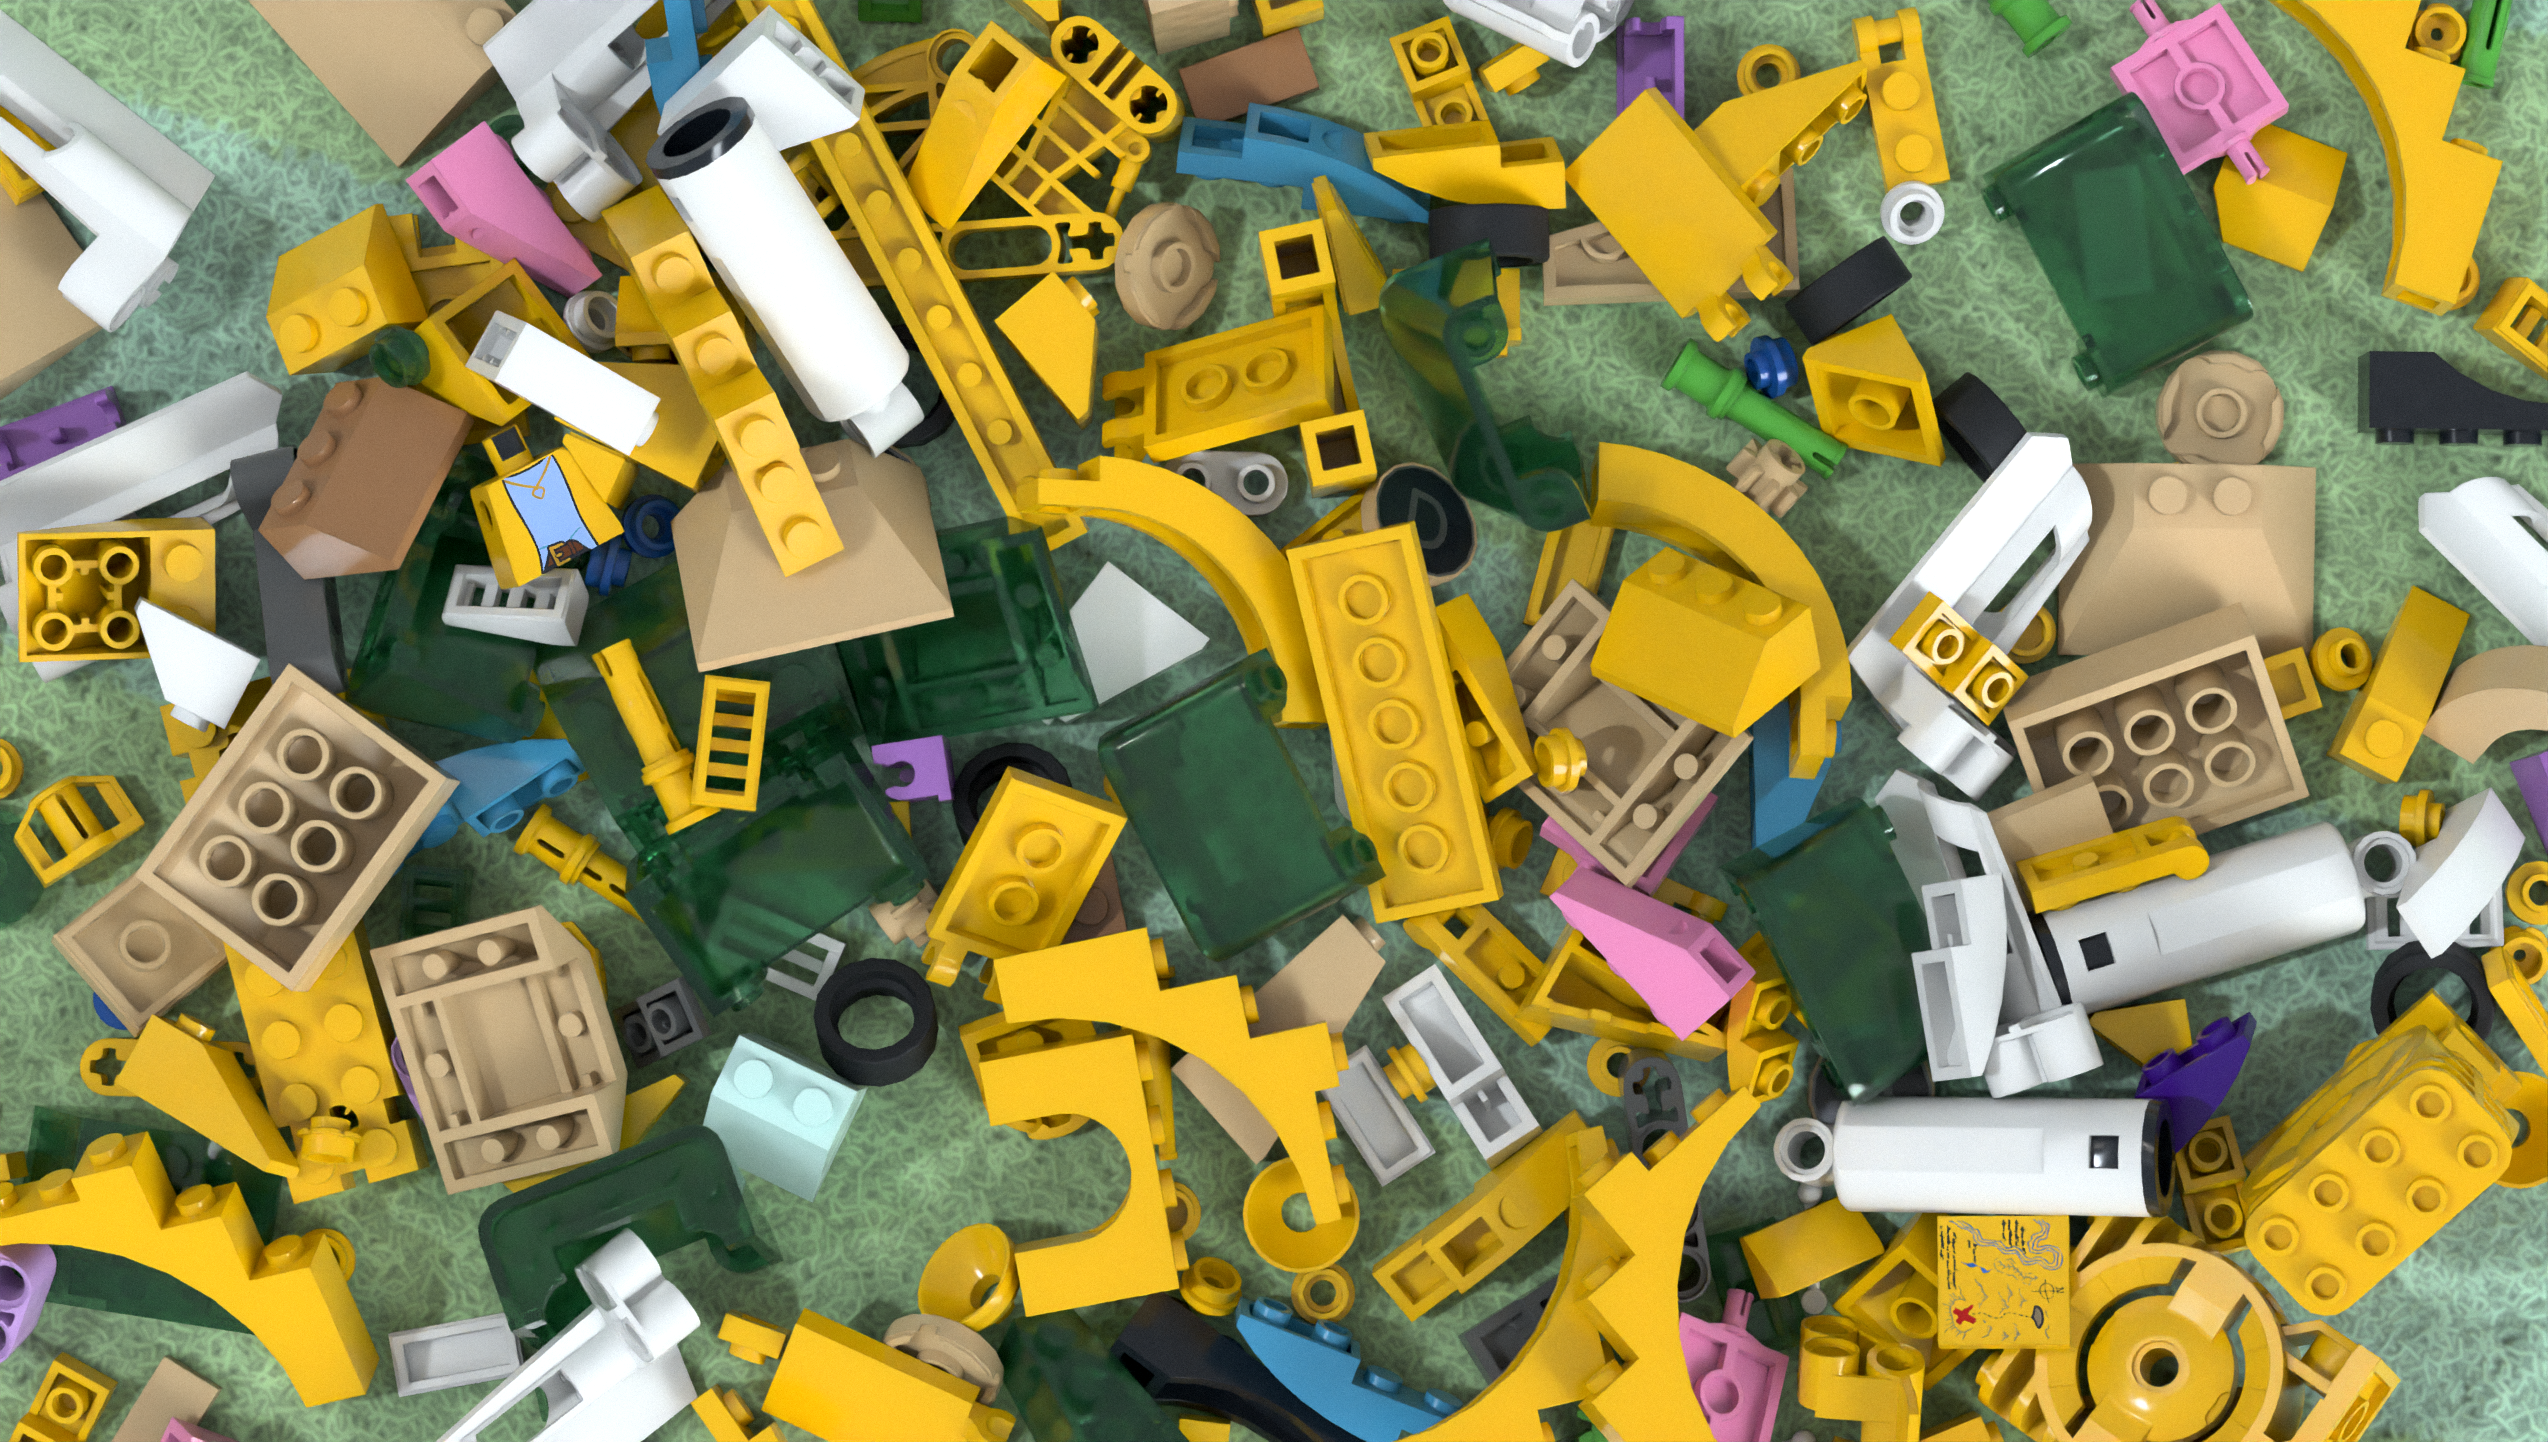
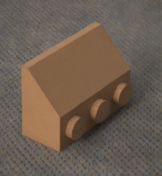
(364, 479)

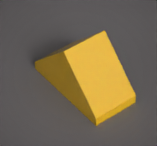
(2144, 1028)

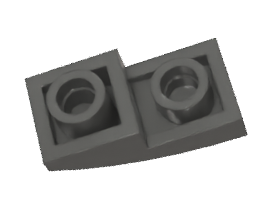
(662, 1022)

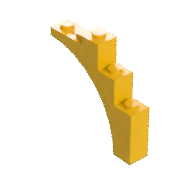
(2434, 184)
(724, 378)
(1278, 1071)
(206, 1238)
(1636, 1300)
(1560, 1351)

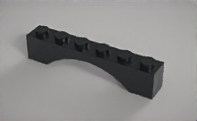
(2425, 395)
(1198, 1368)

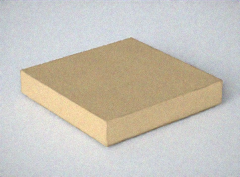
(2048, 822)
(140, 952)

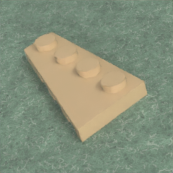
(1594, 269)

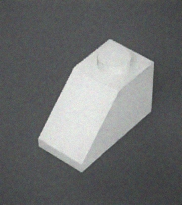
(195, 666)

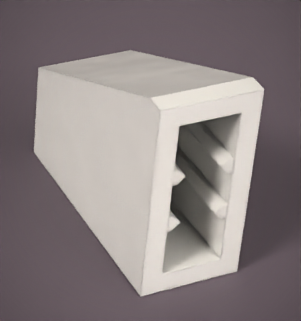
(781, 77)
(565, 383)
(1128, 636)

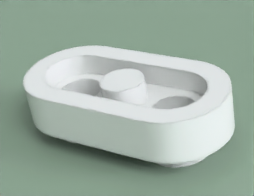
(1226, 474)

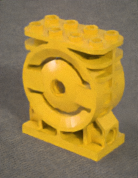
(2379, 1157)
(2125, 1254)

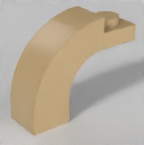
(2489, 698)

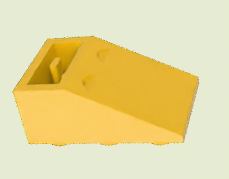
(86, 579)

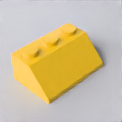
(1705, 642)

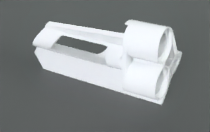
(1554, 27)
(573, 79)
(106, 171)
(134, 469)
(2491, 549)
(1967, 568)
(2034, 1033)
(612, 1367)

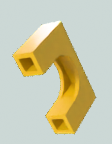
(1298, 278)
(1134, 1247)

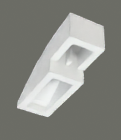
(2459, 870)
(1962, 974)
(1463, 1066)

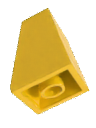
(683, 441)

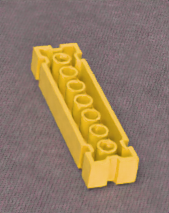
(321, 1043)

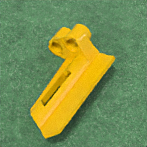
(1860, 1377)

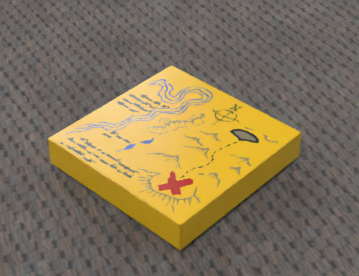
(2004, 1282)

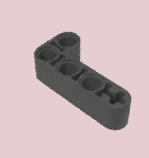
(297, 613)
(1668, 1095)

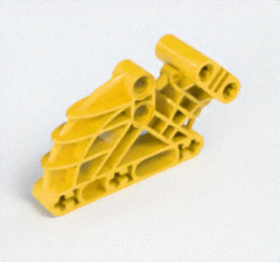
(1086, 118)

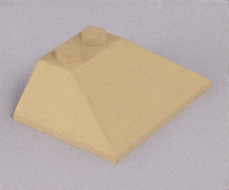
(2189, 543)
(878, 583)
(1642, 759)
(506, 1046)

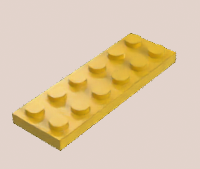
(1395, 719)

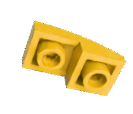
(1437, 74)
(1958, 658)
(1757, 1048)
(2210, 1185)
(66, 1403)

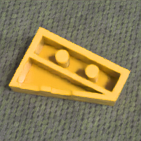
(1587, 997)

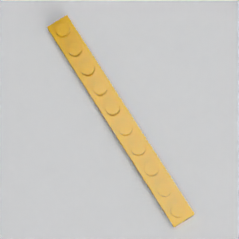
(929, 295)

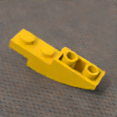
(1485, 1227)

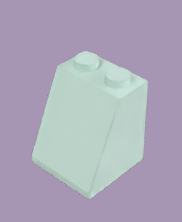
(781, 1113)

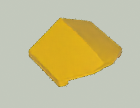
(2288, 206)

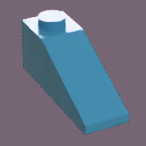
(1776, 799)

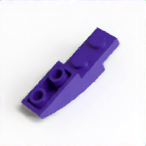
(2199, 1075)

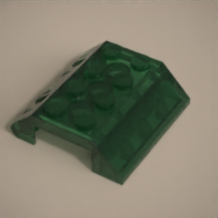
(658, 625)

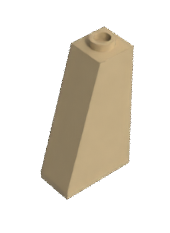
(1315, 986)

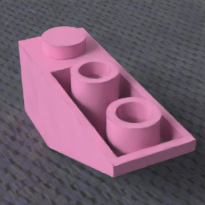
(493, 206)
(1663, 953)

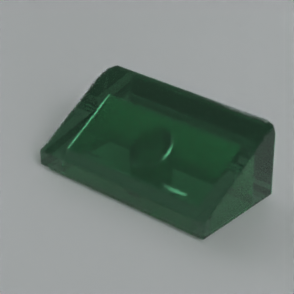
(1770, 1320)

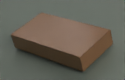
(1256, 73)

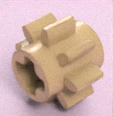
(1769, 475)
(908, 918)

